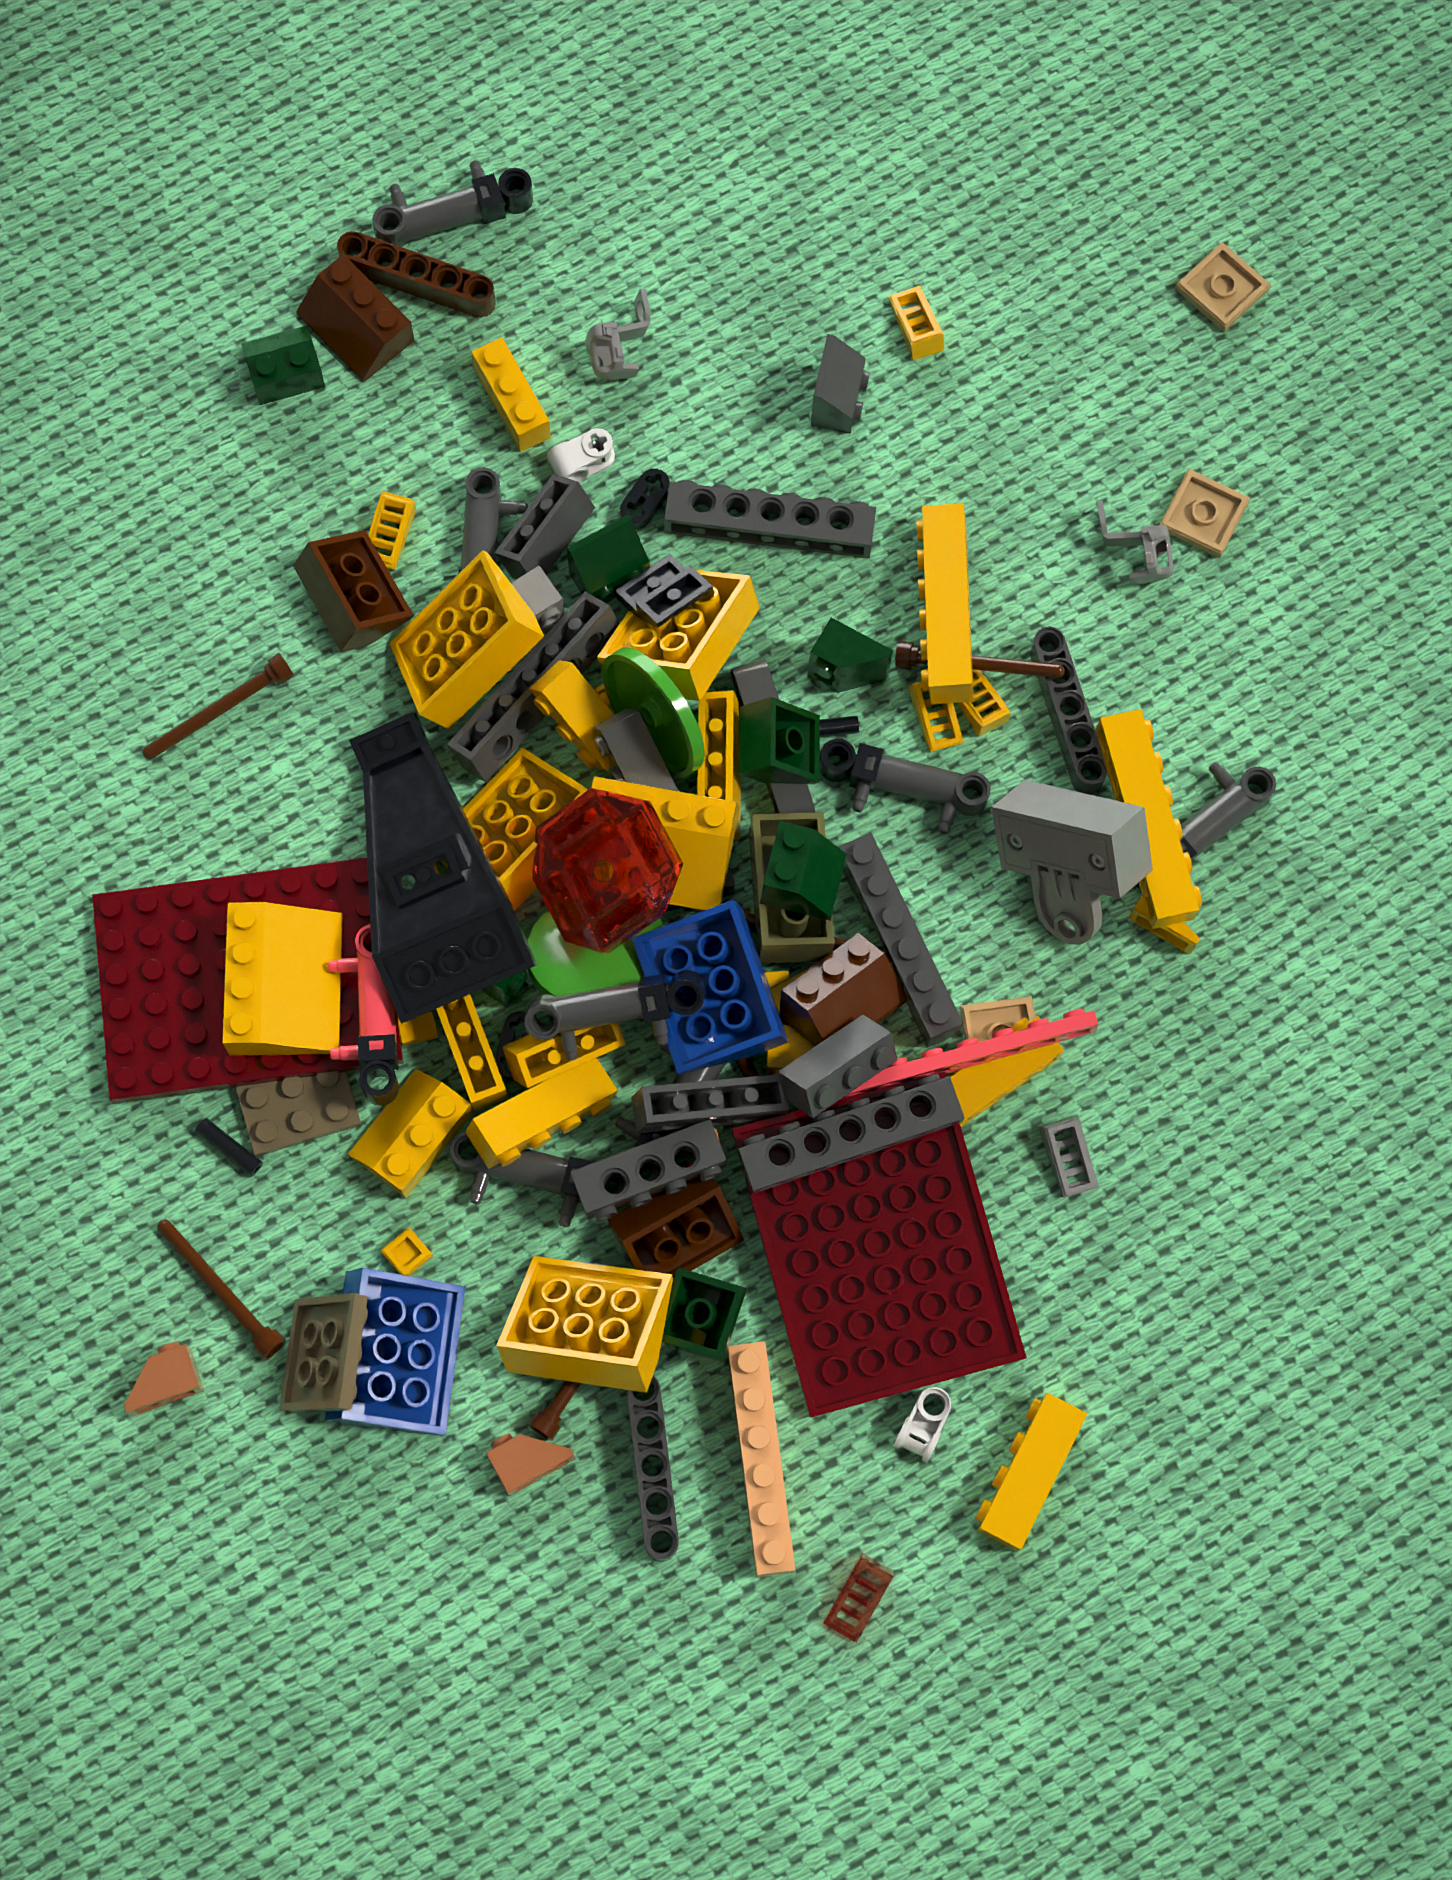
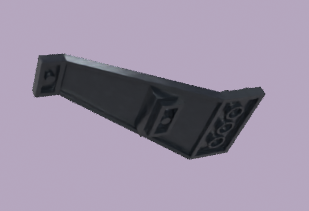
(451, 927)

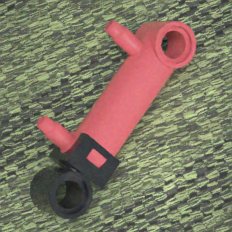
(377, 1024)

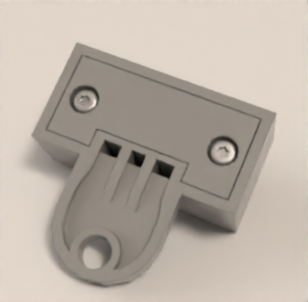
(1072, 852)

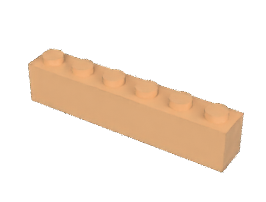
(760, 1459)

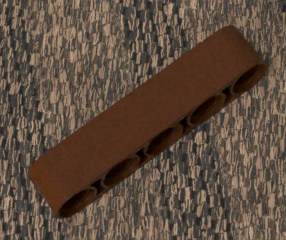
(427, 286)

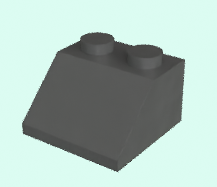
(838, 387)

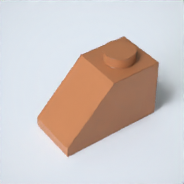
(165, 1379)
(526, 1460)

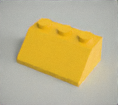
(411, 1132)

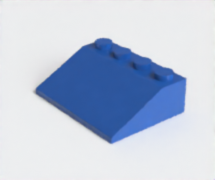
(738, 1003)
(405, 1352)

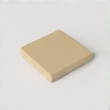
(1223, 287)
(1204, 513)
(989, 1017)

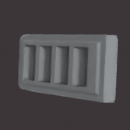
(1052, 1148)

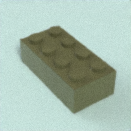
(780, 932)

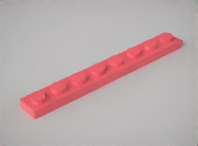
(973, 1053)

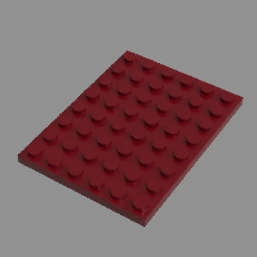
(166, 978)
(883, 1264)

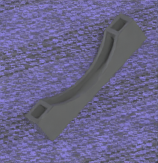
(915, 969)

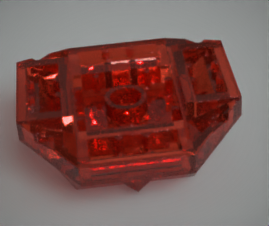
(574, 864)

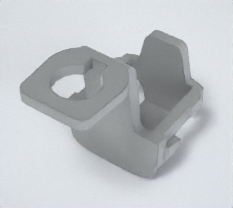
(605, 338)
(1155, 542)

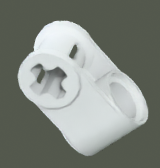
(579, 456)
(923, 1426)

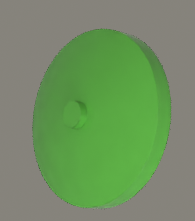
(639, 683)
(574, 969)

